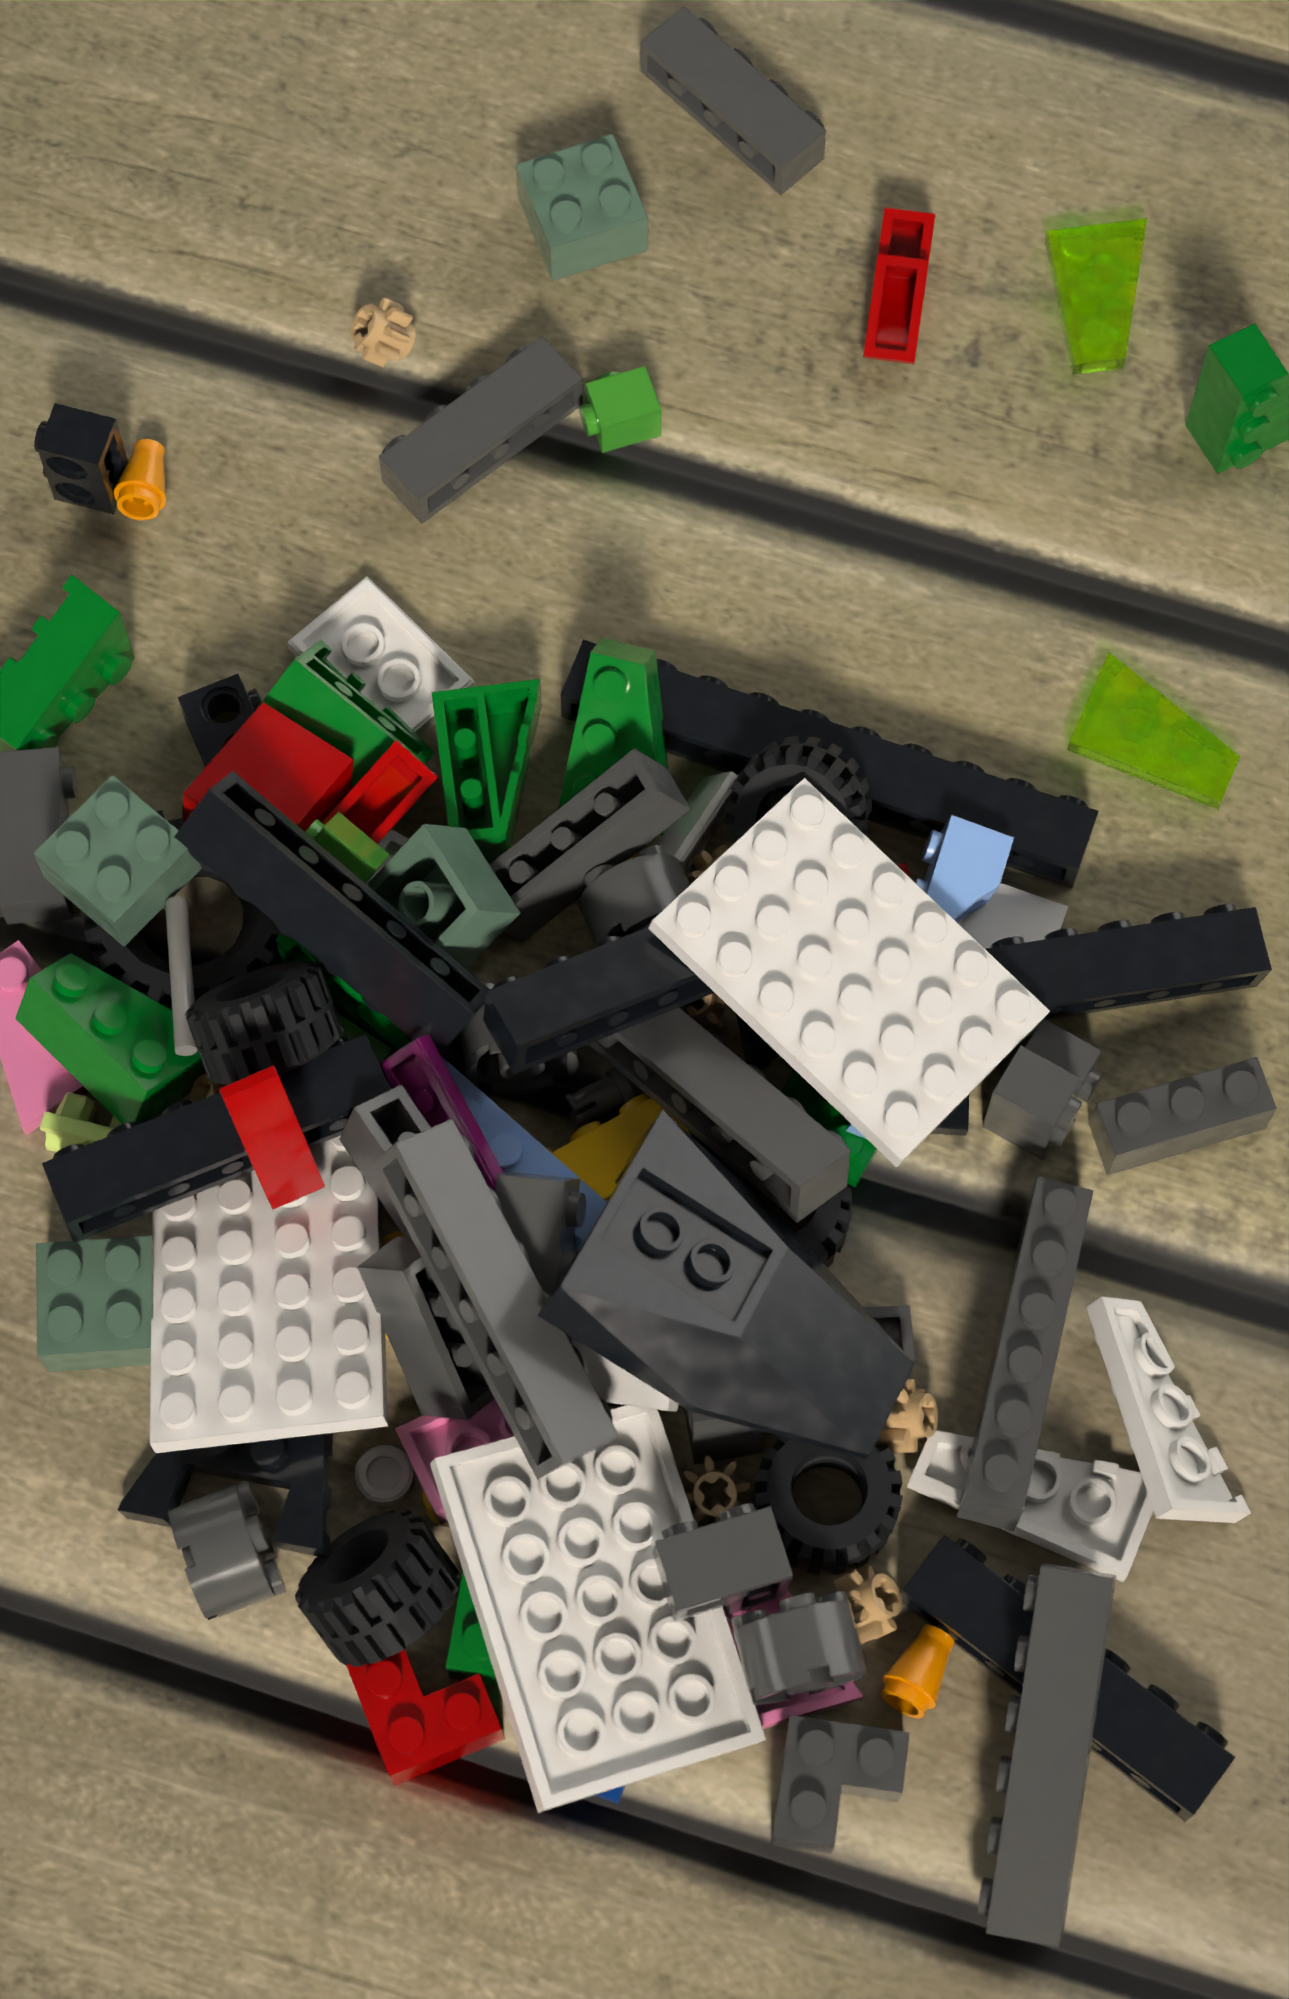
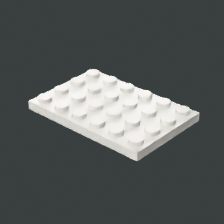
(849, 971)
(266, 1313)
(579, 1615)

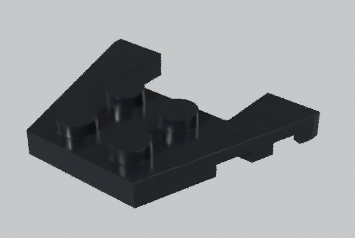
(283, 1463)

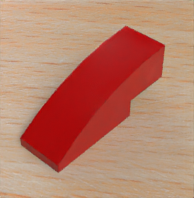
(899, 286)
(385, 792)
(272, 1137)

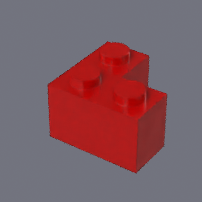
(420, 1730)

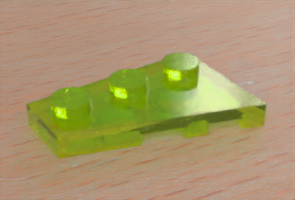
(1096, 289)
(1151, 738)

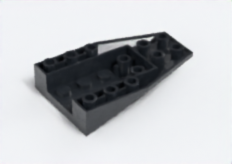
(725, 1304)

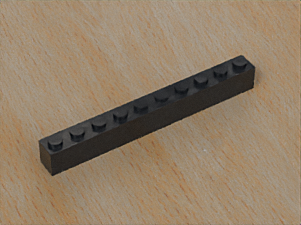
(906, 782)

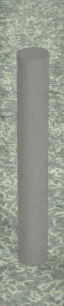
(180, 973)

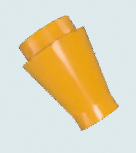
(142, 484)
(917, 1675)

